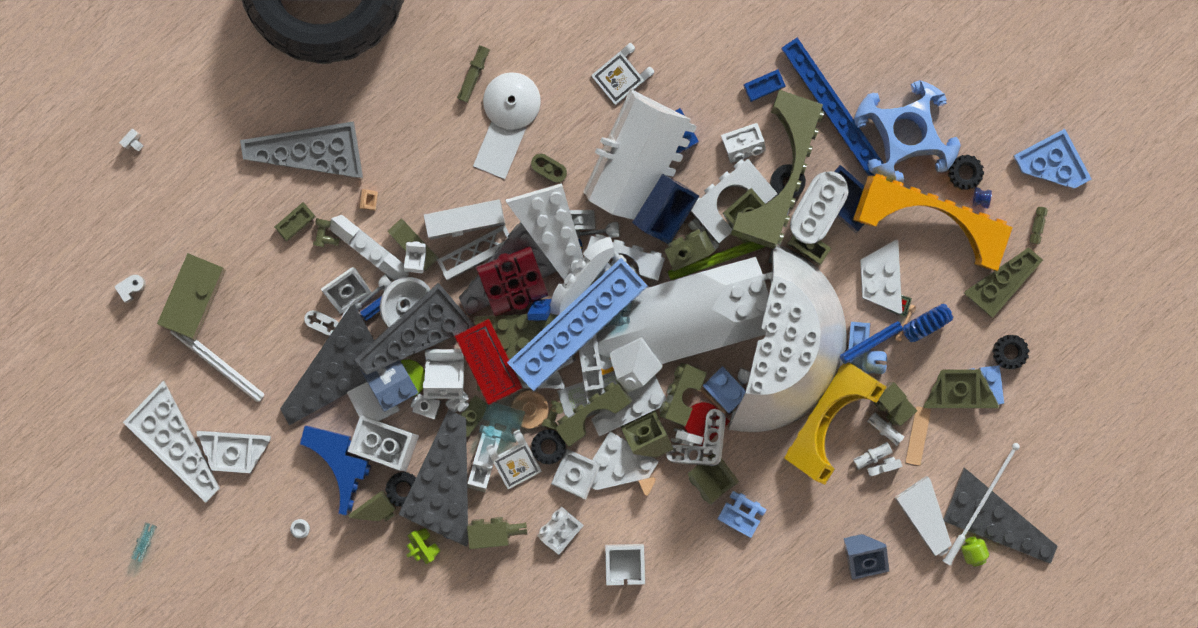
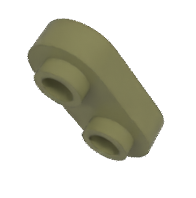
(549, 168)

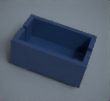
(850, 206)
(665, 209)

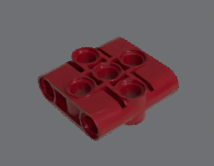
(490, 278)

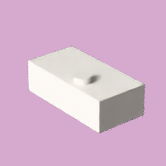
(464, 219)

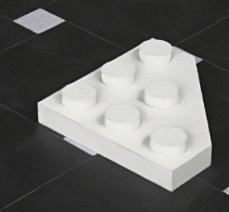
(620, 464)

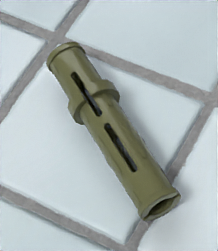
(473, 73)

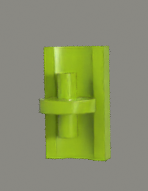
(425, 552)

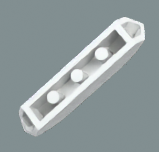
(368, 247)
(583, 275)

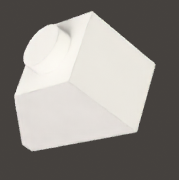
(583, 219)

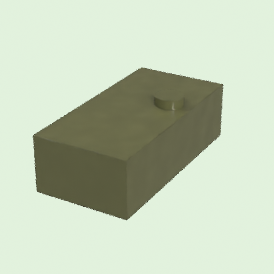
(191, 296)

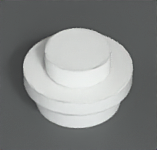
(300, 528)

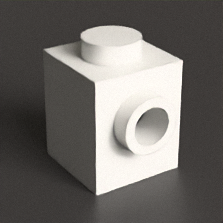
(425, 407)

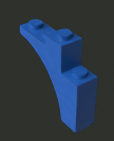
(346, 468)

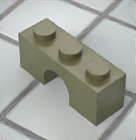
(674, 408)

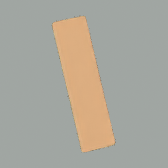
(918, 436)

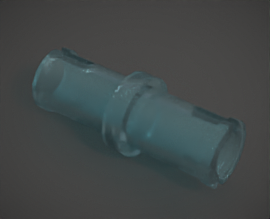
(143, 542)

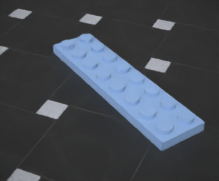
(577, 324)

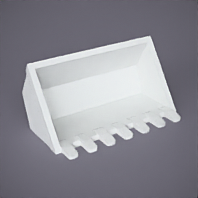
(636, 155)

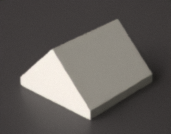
(346, 290)

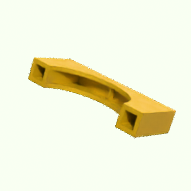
(809, 447)

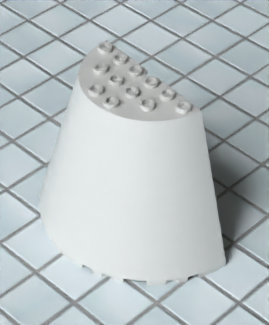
(799, 349)

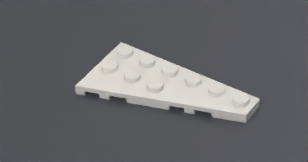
(551, 226)
(166, 433)

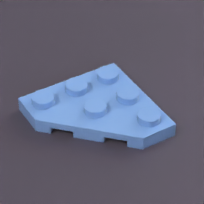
(1054, 161)

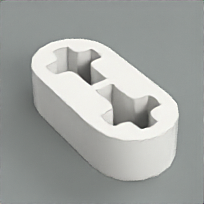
(324, 318)

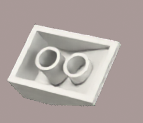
(383, 443)

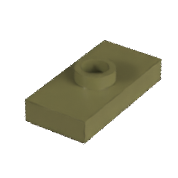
(295, 221)
(474, 413)

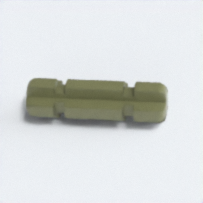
(1038, 225)

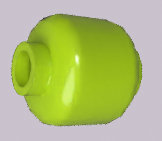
(975, 551)

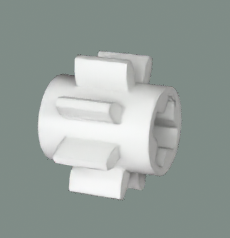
(458, 404)

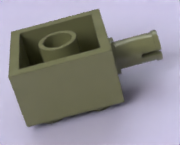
(689, 250)
(492, 533)

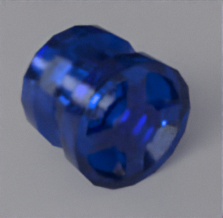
(982, 197)

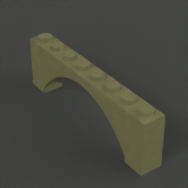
(800, 121)

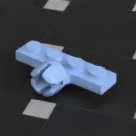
(867, 361)

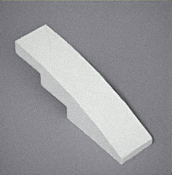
(591, 368)

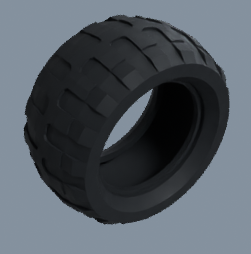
(324, 42)

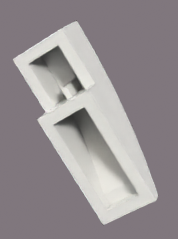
(482, 464)

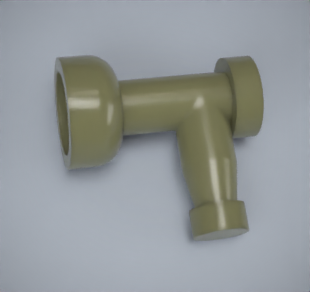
(321, 240)
(555, 409)

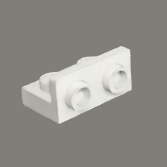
(743, 143)
(559, 530)

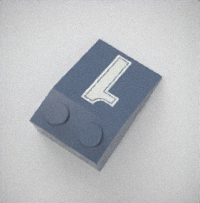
(390, 385)

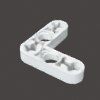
(708, 447)

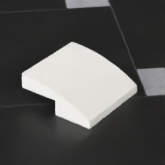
(367, 404)

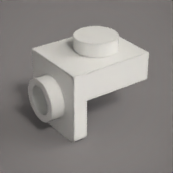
(415, 257)

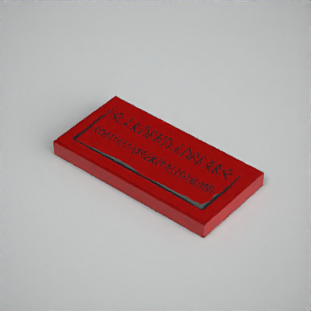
(488, 361)

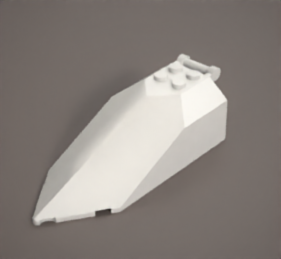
(695, 313)

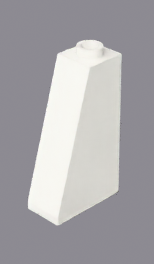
(925, 514)

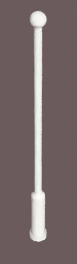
(961, 538)

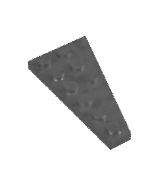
(996, 519)

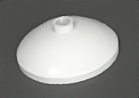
(515, 114)
(403, 289)

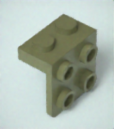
(712, 480)

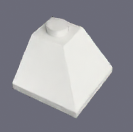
(634, 364)

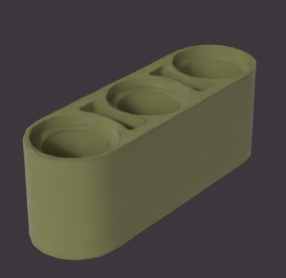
(403, 233)

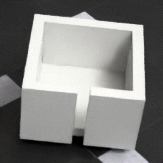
(625, 562)

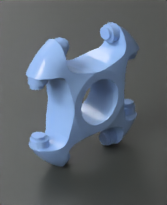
(920, 114)

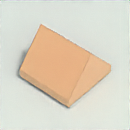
(368, 200)
(647, 484)

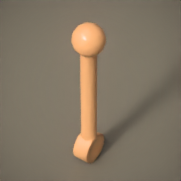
(912, 308)
(712, 400)

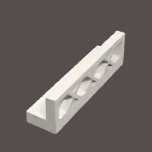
(475, 260)

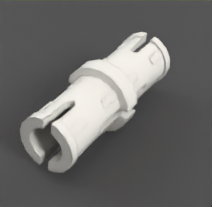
(885, 428)
(872, 455)

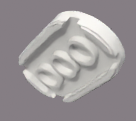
(819, 207)

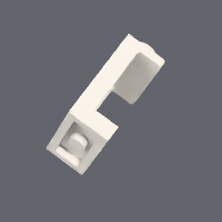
(444, 374)

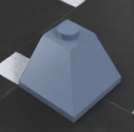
(865, 556)

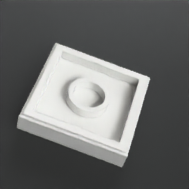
(576, 474)

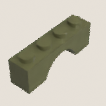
(573, 427)

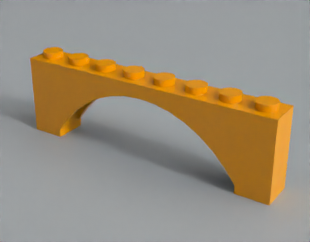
(985, 235)

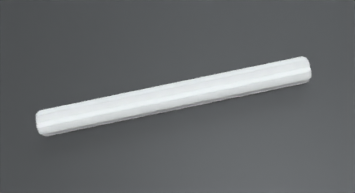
(221, 366)

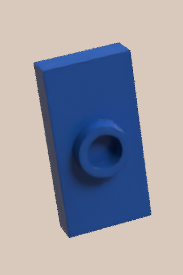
(764, 85)
(539, 310)

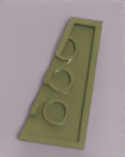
(1000, 285)

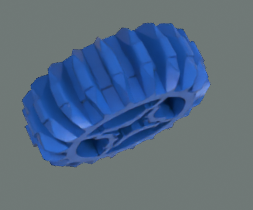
(928, 323)

